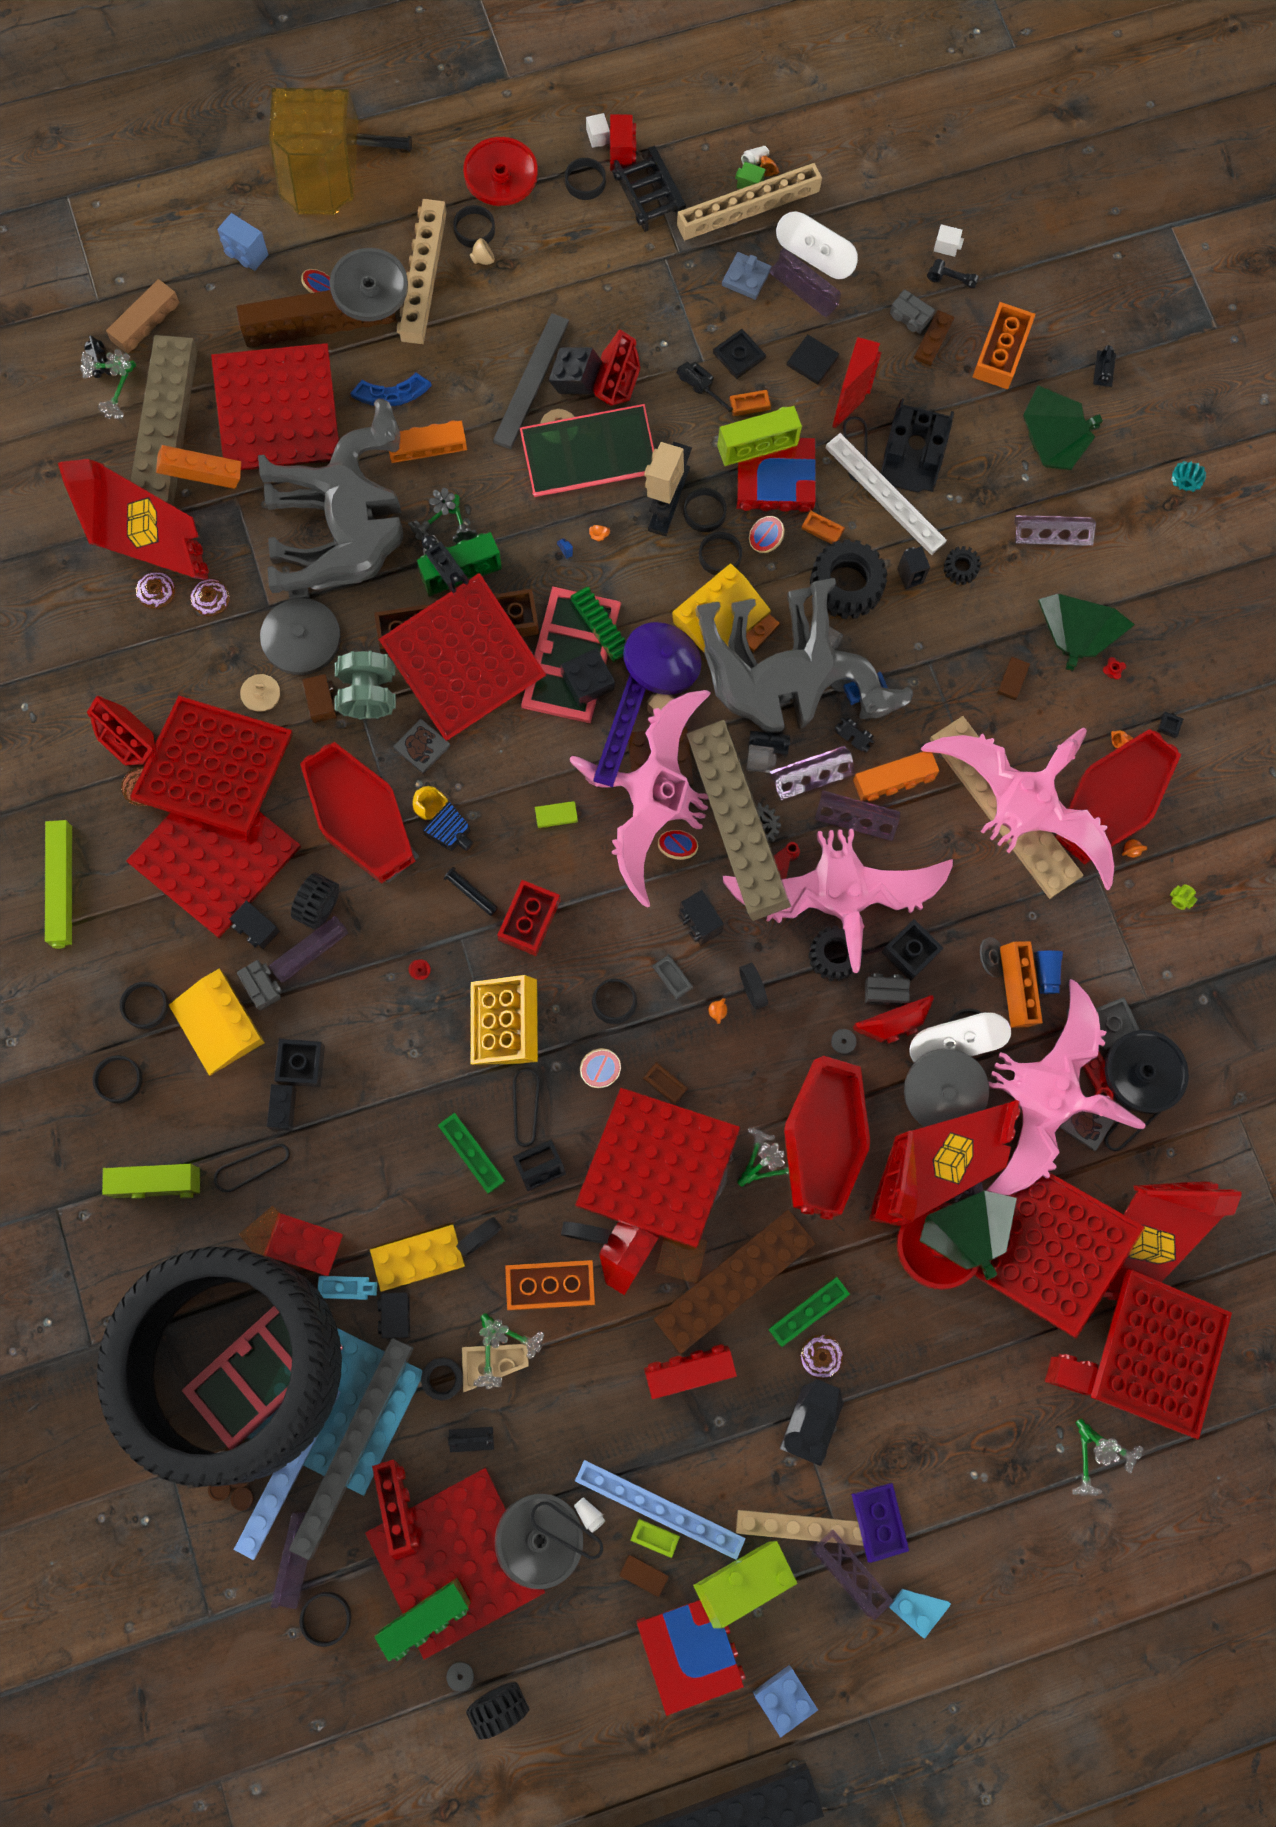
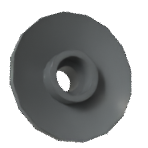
(991, 957)

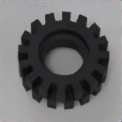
(965, 555)

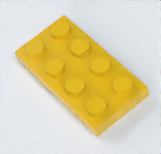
(417, 1258)

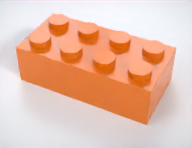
(1003, 345)
(550, 1285)

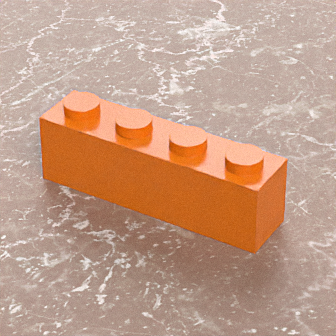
(430, 441)
(198, 467)
(896, 775)
(1021, 984)

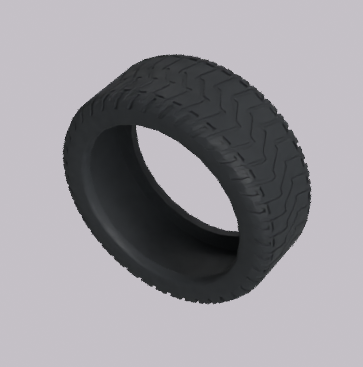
(129, 1357)

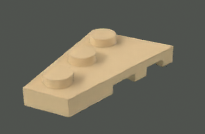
(503, 1361)

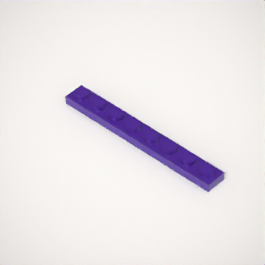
(620, 733)

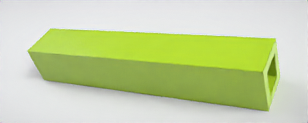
(58, 883)

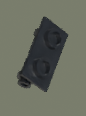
(97, 351)
(1104, 367)
(861, 739)
(777, 741)
(471, 1439)

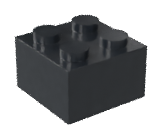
(575, 370)
(587, 677)
(700, 917)
(912, 949)
(299, 1063)

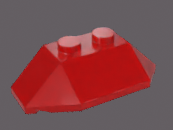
(618, 370)
(121, 732)
(896, 1022)
(625, 1255)

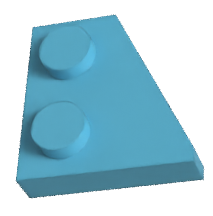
(919, 1610)

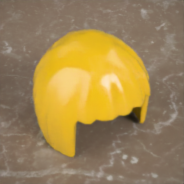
(428, 802)

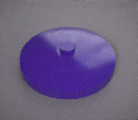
(662, 658)

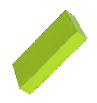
(556, 814)
(655, 1538)

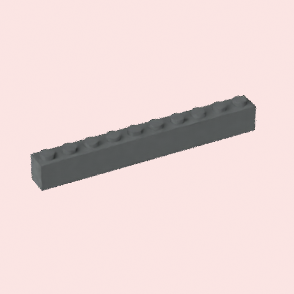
(351, 1449)

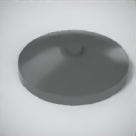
(369, 284)
(300, 636)
(945, 1087)
(530, 1555)

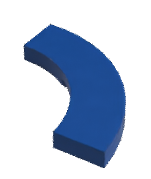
(396, 395)

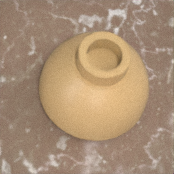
(482, 253)

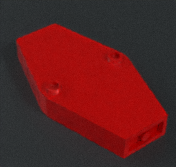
(1124, 788)
(357, 812)
(827, 1137)

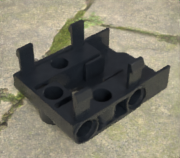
(914, 468)

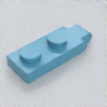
(346, 1287)

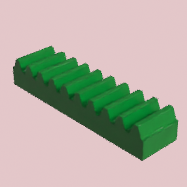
(599, 623)
(471, 1153)
(808, 1311)

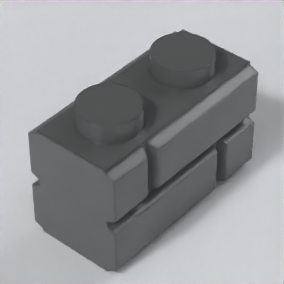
(912, 312)
(259, 985)
(887, 991)

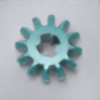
(1188, 476)

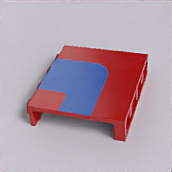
(779, 480)
(689, 1657)

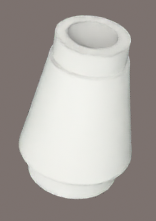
(754, 155)
(590, 1516)

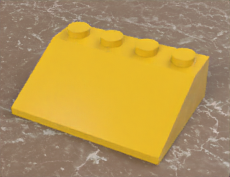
(726, 588)
(504, 1021)
(216, 1022)

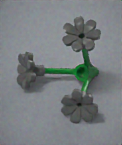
(444, 504)

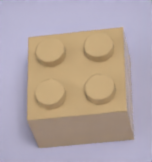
(664, 472)

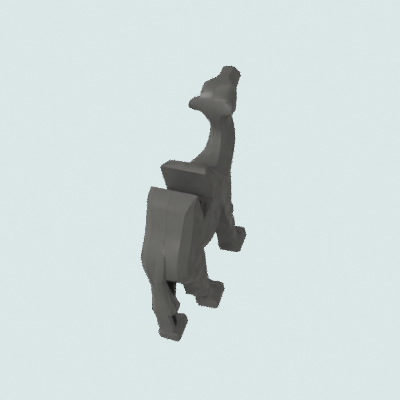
(349, 508)
(797, 674)

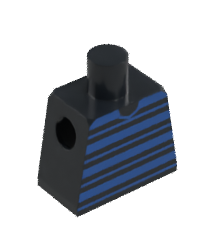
(449, 829)

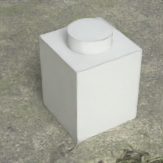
(598, 130)
(948, 240)

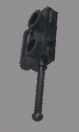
(699, 380)

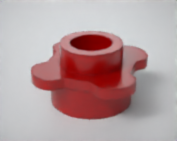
(1110, 672)

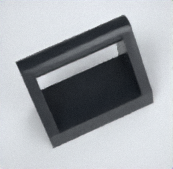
(542, 1173)

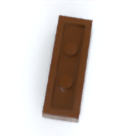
(934, 337)

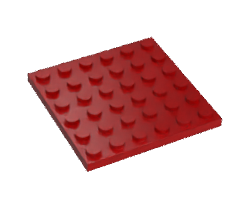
(276, 405)
(462, 657)
(212, 765)
(211, 867)
(658, 1167)
(1062, 1252)
(1161, 1354)
(454, 1542)

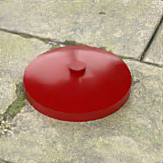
(500, 171)
(926, 1264)

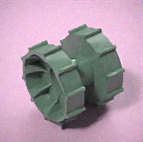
(365, 673)

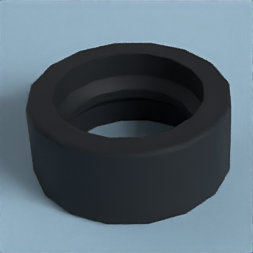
(426, 1375)

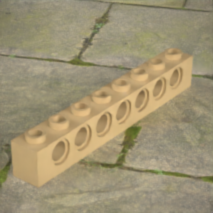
(749, 201)
(431, 226)

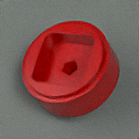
(419, 969)

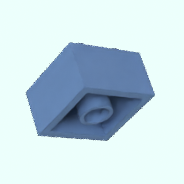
(242, 242)
(785, 1700)

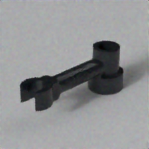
(938, 270)

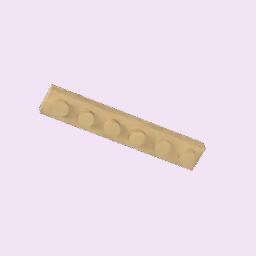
(796, 1527)

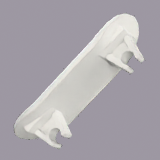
(817, 245)
(970, 1035)

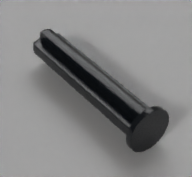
(384, 141)
(470, 891)

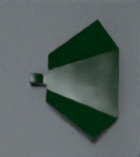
(1058, 428)
(1082, 626)
(972, 1230)

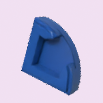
(565, 547)

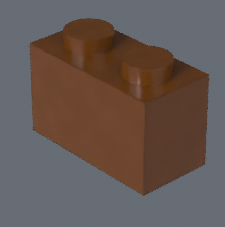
(319, 698)

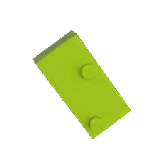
(759, 435)
(151, 1181)
(745, 1584)

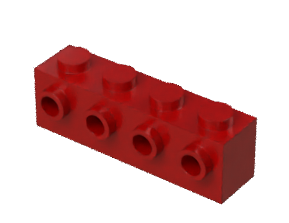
(690, 1371)
(394, 1509)

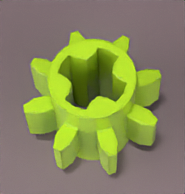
(1183, 897)

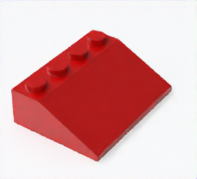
(858, 378)

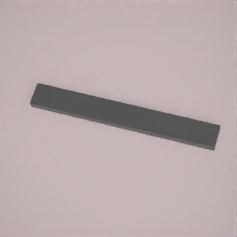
(531, 381)

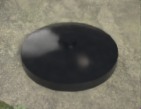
(1146, 1071)

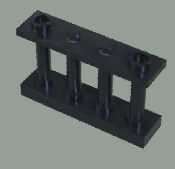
(661, 175)
(664, 512)

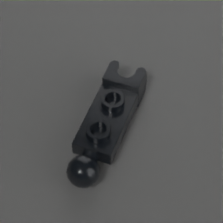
(443, 562)

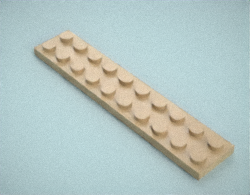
(1036, 849)

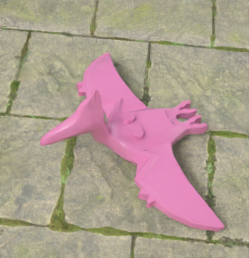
(655, 790)
(1030, 799)
(846, 887)
(1052, 1094)

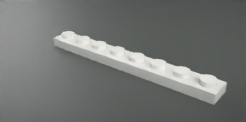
(885, 493)

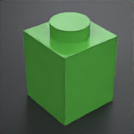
(749, 175)

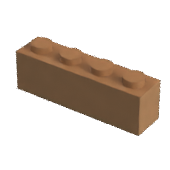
(143, 316)

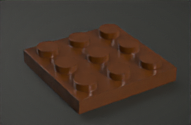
(640, 751)

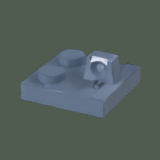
(746, 275)

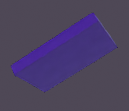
(880, 1522)

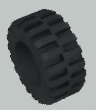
(857, 557)

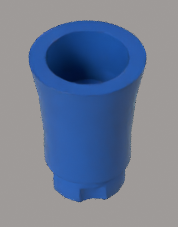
(1048, 971)

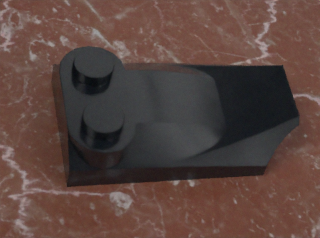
(813, 1421)

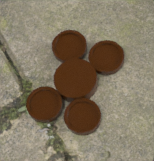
(240, 1499)

